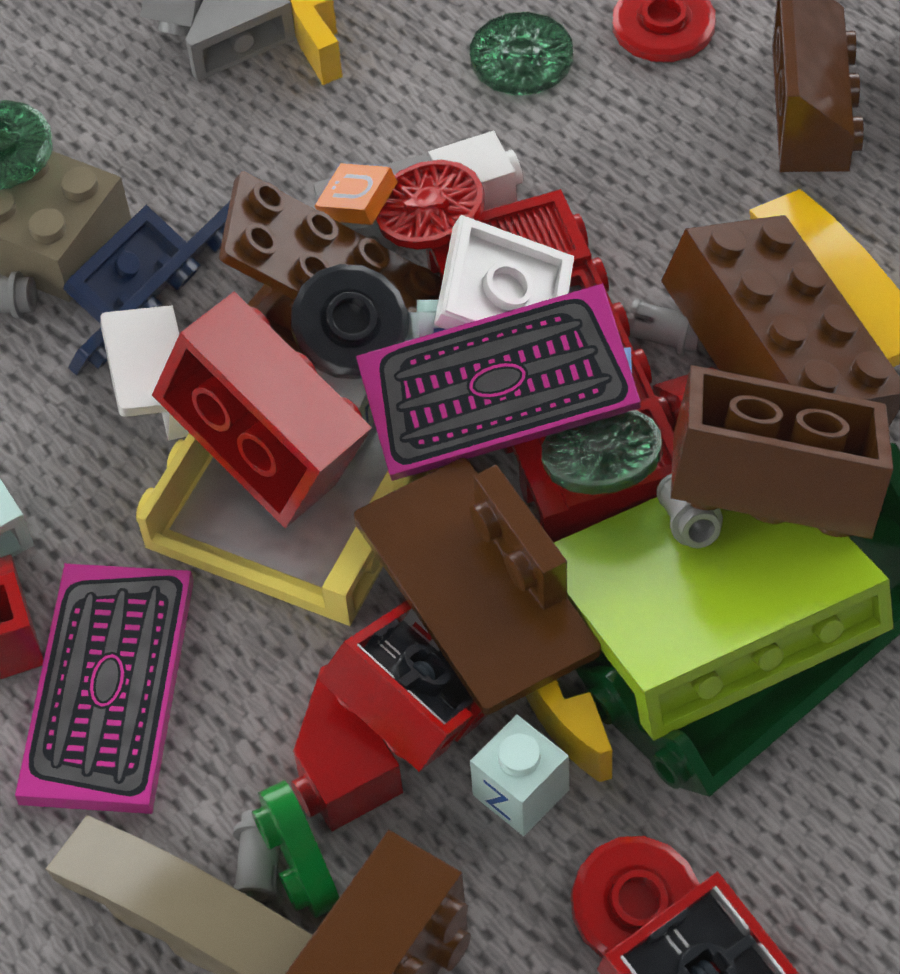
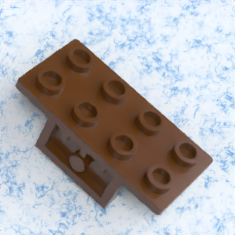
(289, 242)
(480, 580)

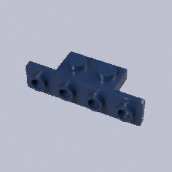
(135, 270)

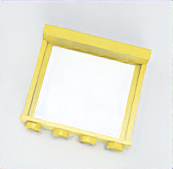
(218, 526)

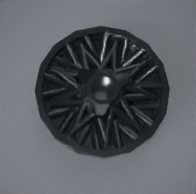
(346, 315)

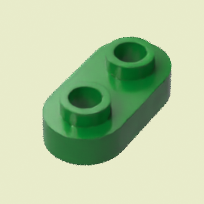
(285, 825)

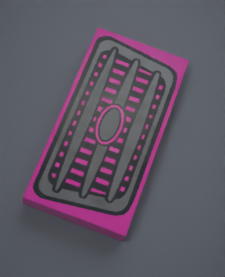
(498, 382)
(106, 689)

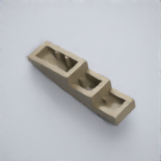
(176, 902)

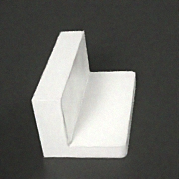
(137, 352)

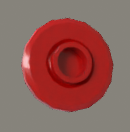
(663, 28)
(429, 203)
(619, 888)

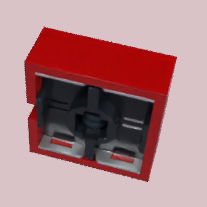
(402, 687)
(700, 935)

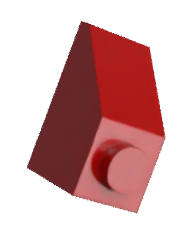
(341, 763)

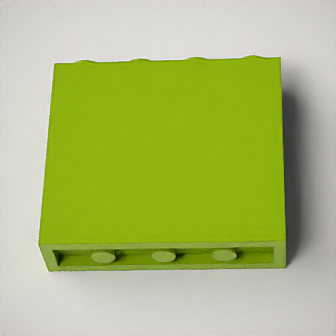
(720, 618)

